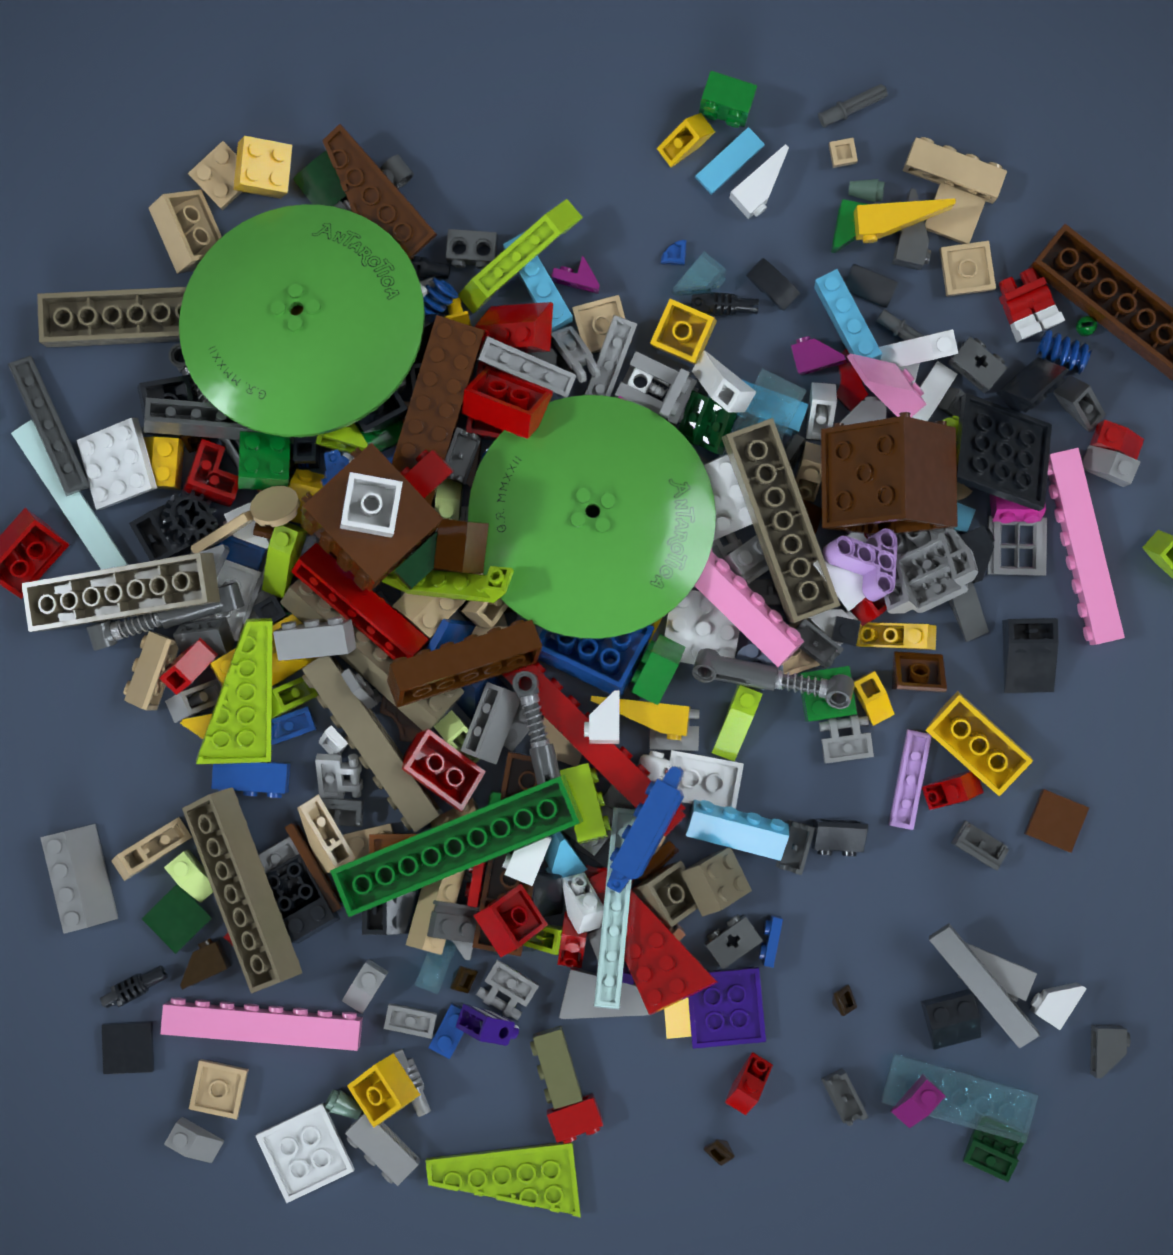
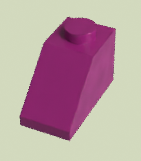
(814, 356)
(918, 1102)

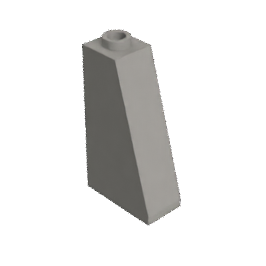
(580, 996)

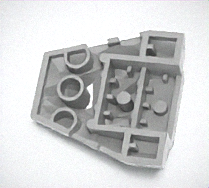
(930, 570)

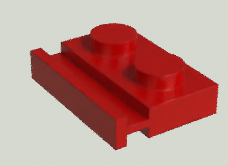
(474, 889)

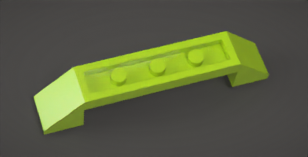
(519, 254)
(459, 585)

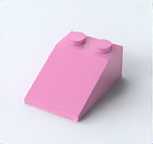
(889, 384)

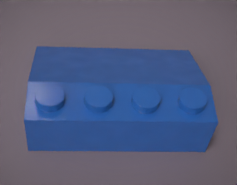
(599, 662)

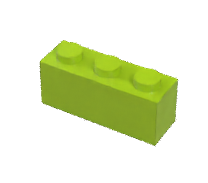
(589, 802)

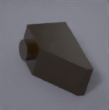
(205, 962)

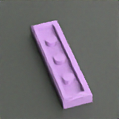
(910, 779)

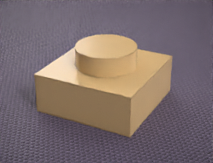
(843, 152)

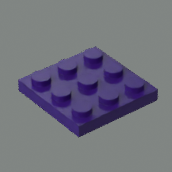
(728, 1010)

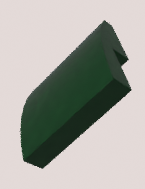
(320, 182)
(706, 422)
(176, 918)
(992, 1154)

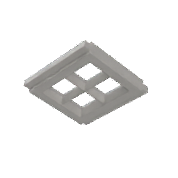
(1039, 549)

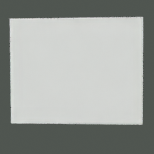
(846, 583)

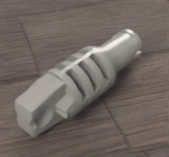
(420, 1103)

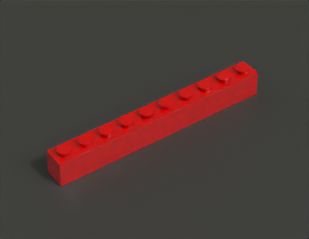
(606, 758)

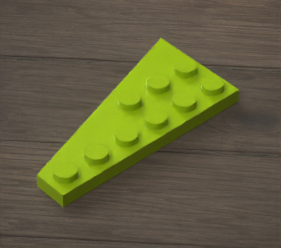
(243, 711)
(522, 1175)

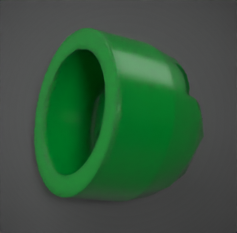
(1086, 331)

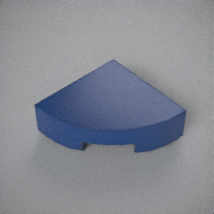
(675, 254)

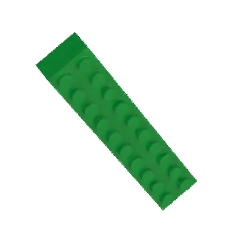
(456, 845)

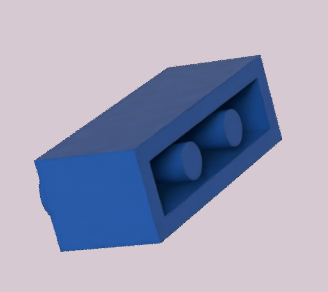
(252, 778)

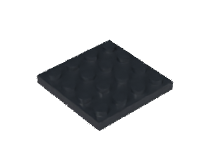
(1002, 452)

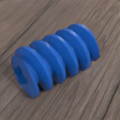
(438, 296)
(1064, 351)

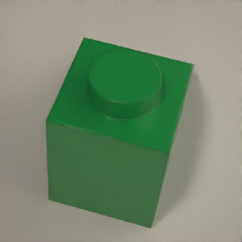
(845, 225)

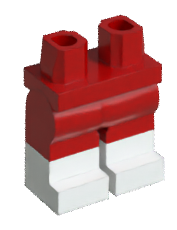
(1029, 307)

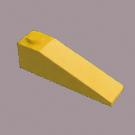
(883, 219)
(662, 717)

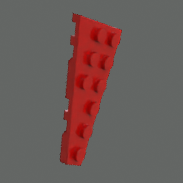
(655, 956)

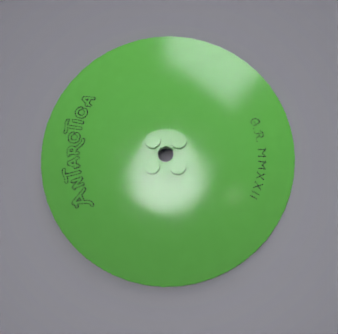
(313, 367)
(607, 570)

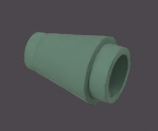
(869, 190)
(343, 1105)

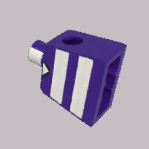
(495, 1027)

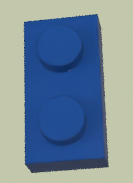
(292, 725)
(768, 950)
(447, 1035)

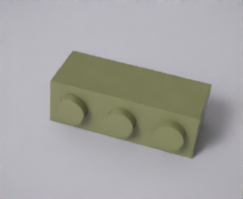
(556, 1067)

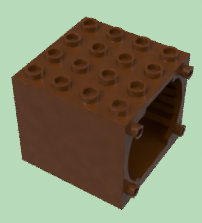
(889, 476)
(366, 554)

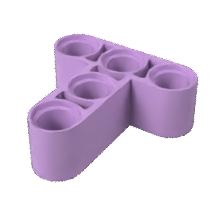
(871, 559)

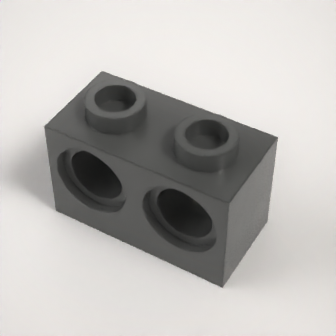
(472, 241)

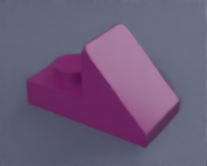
(582, 280)

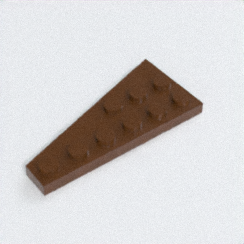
(374, 194)

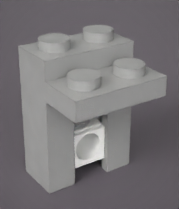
(677, 396)

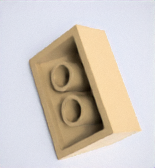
(185, 227)
(427, 611)
(145, 687)

